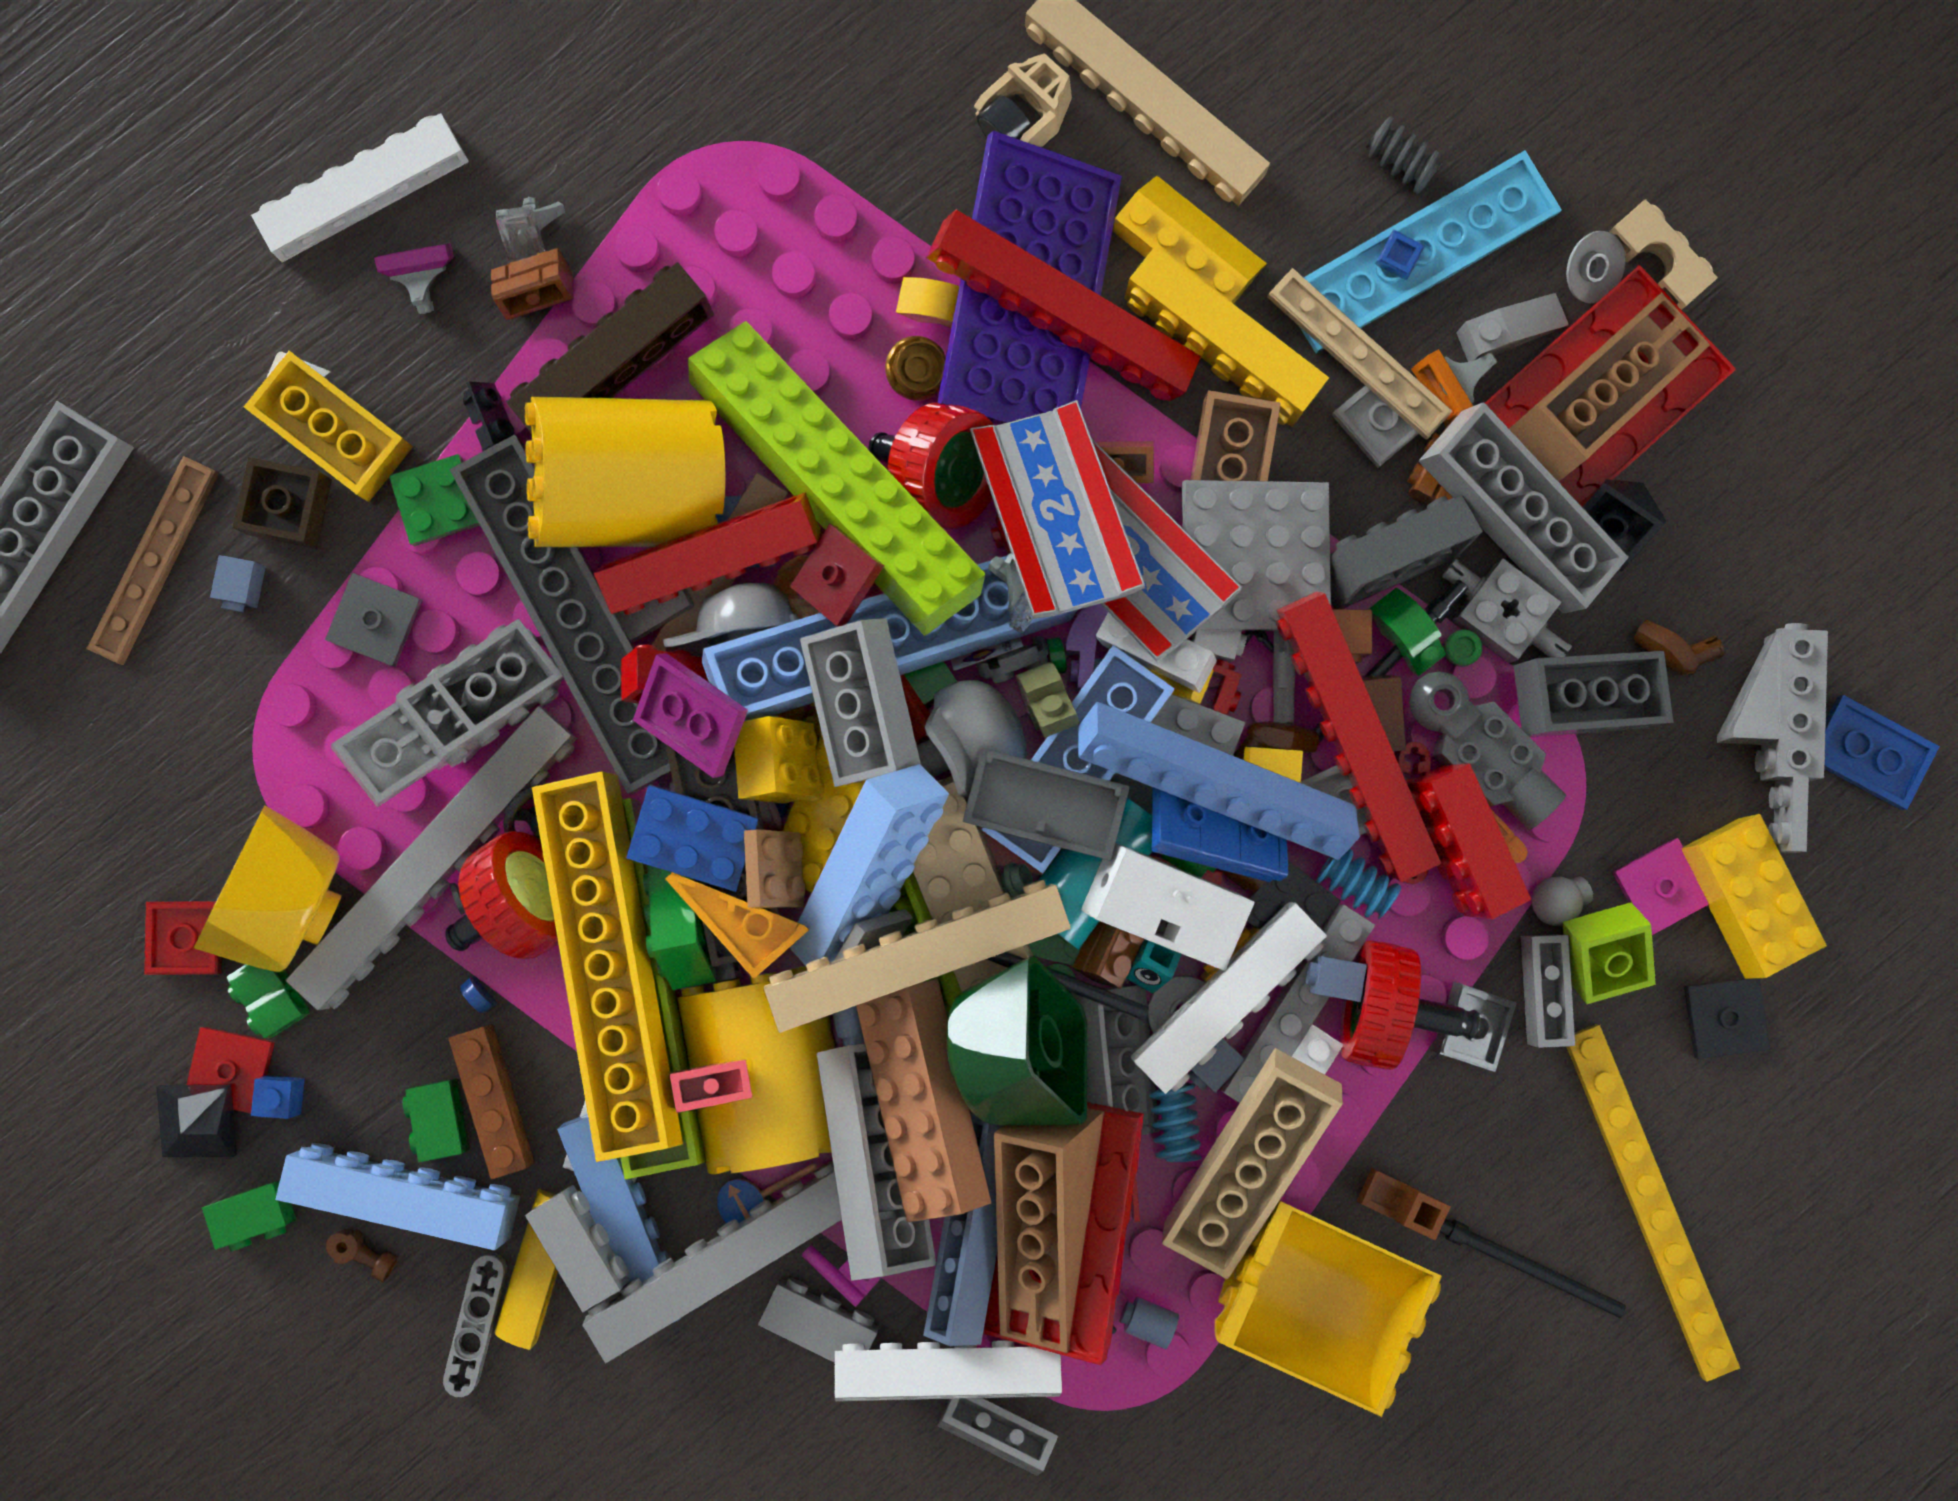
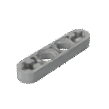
(471, 1323)

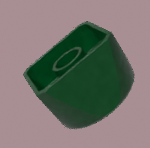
(1020, 1048)

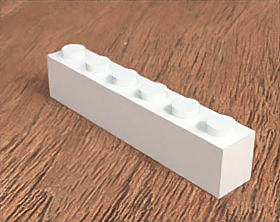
(359, 187)
(1228, 997)
(945, 1373)

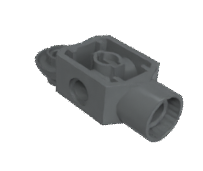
(1498, 750)

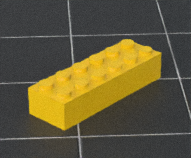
(1223, 335)

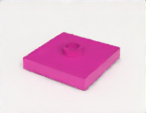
(1661, 885)

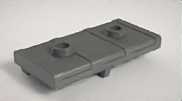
(1046, 804)

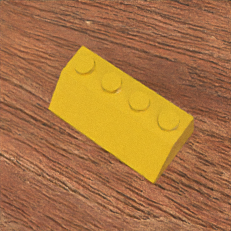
(1178, 227)

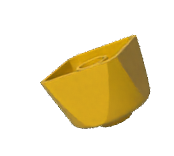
(273, 896)

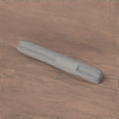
(1283, 680)

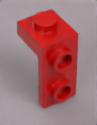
(1226, 696)

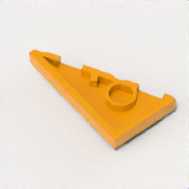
(749, 934)

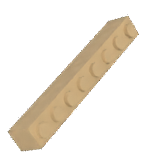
(1147, 96)
(916, 956)

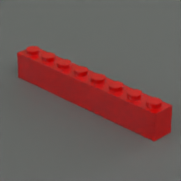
(1062, 306)
(1358, 737)

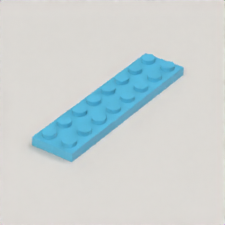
(1455, 235)

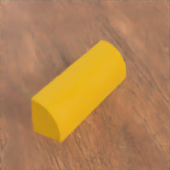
(528, 1289)

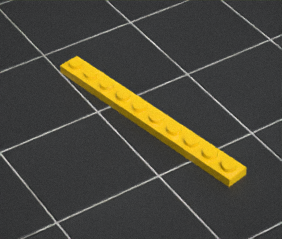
(1652, 1204)

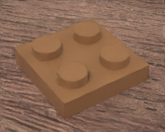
(774, 869)

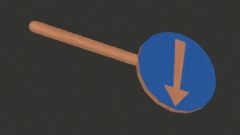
(741, 1195)

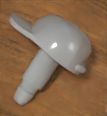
(734, 614)
(963, 722)

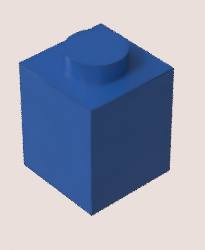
(277, 1096)

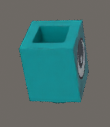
(1153, 966)

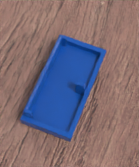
(1215, 840)

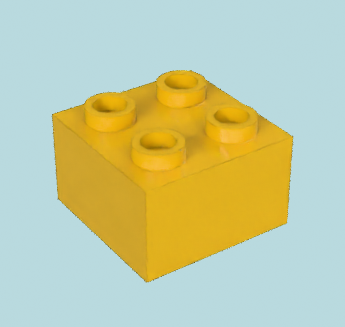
(776, 760)

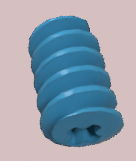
(1359, 883)
(1175, 1124)

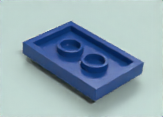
(1875, 752)
(691, 838)

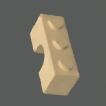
(1684, 271)

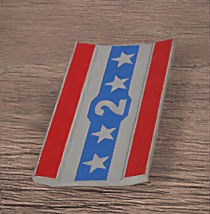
(1057, 511)
(1179, 576)

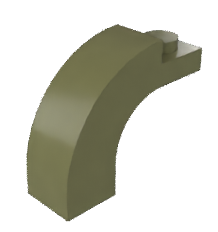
(1046, 699)

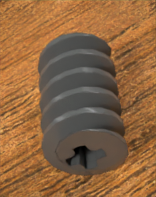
(1403, 155)

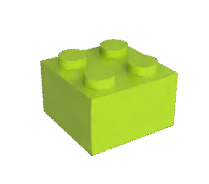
(1610, 953)

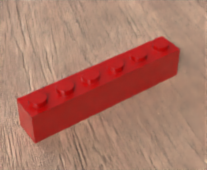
(708, 554)

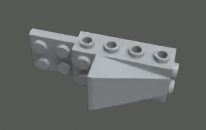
(450, 712)
(1786, 715)

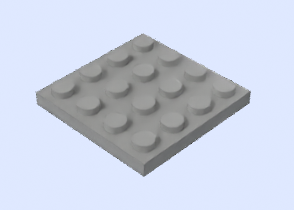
(1266, 539)

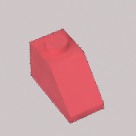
(710, 1085)

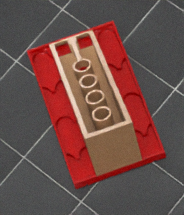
(1610, 385)
(1062, 1230)

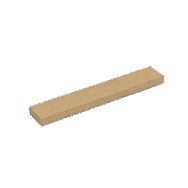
(1359, 353)

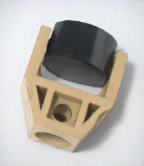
(1041, 86)

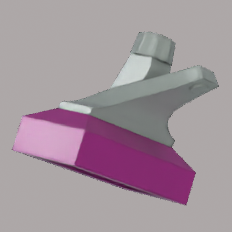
(416, 271)

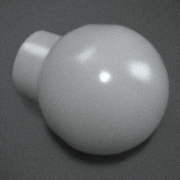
(1560, 899)

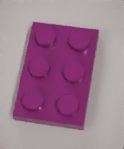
(690, 715)

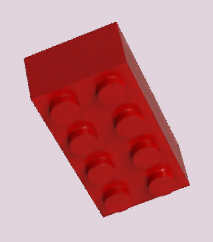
(1468, 842)

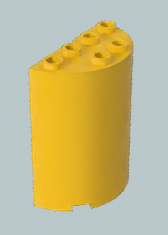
(622, 470)
(787, 1106)
(1326, 1307)

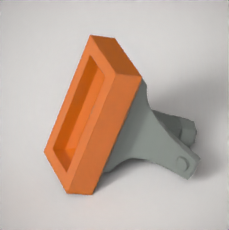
(1452, 380)

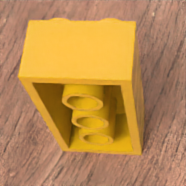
(328, 426)
(821, 818)
(1753, 897)

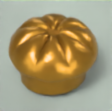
(915, 368)

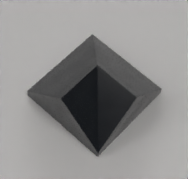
(1626, 515)
(196, 1120)

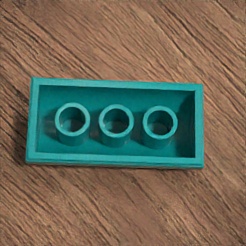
(1075, 871)

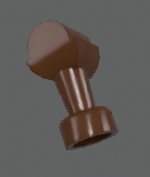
(349, 1246)

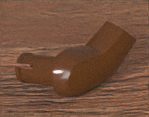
(1679, 656)
(1279, 736)

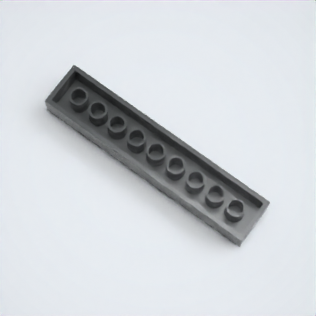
(565, 608)

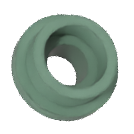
(1015, 878)

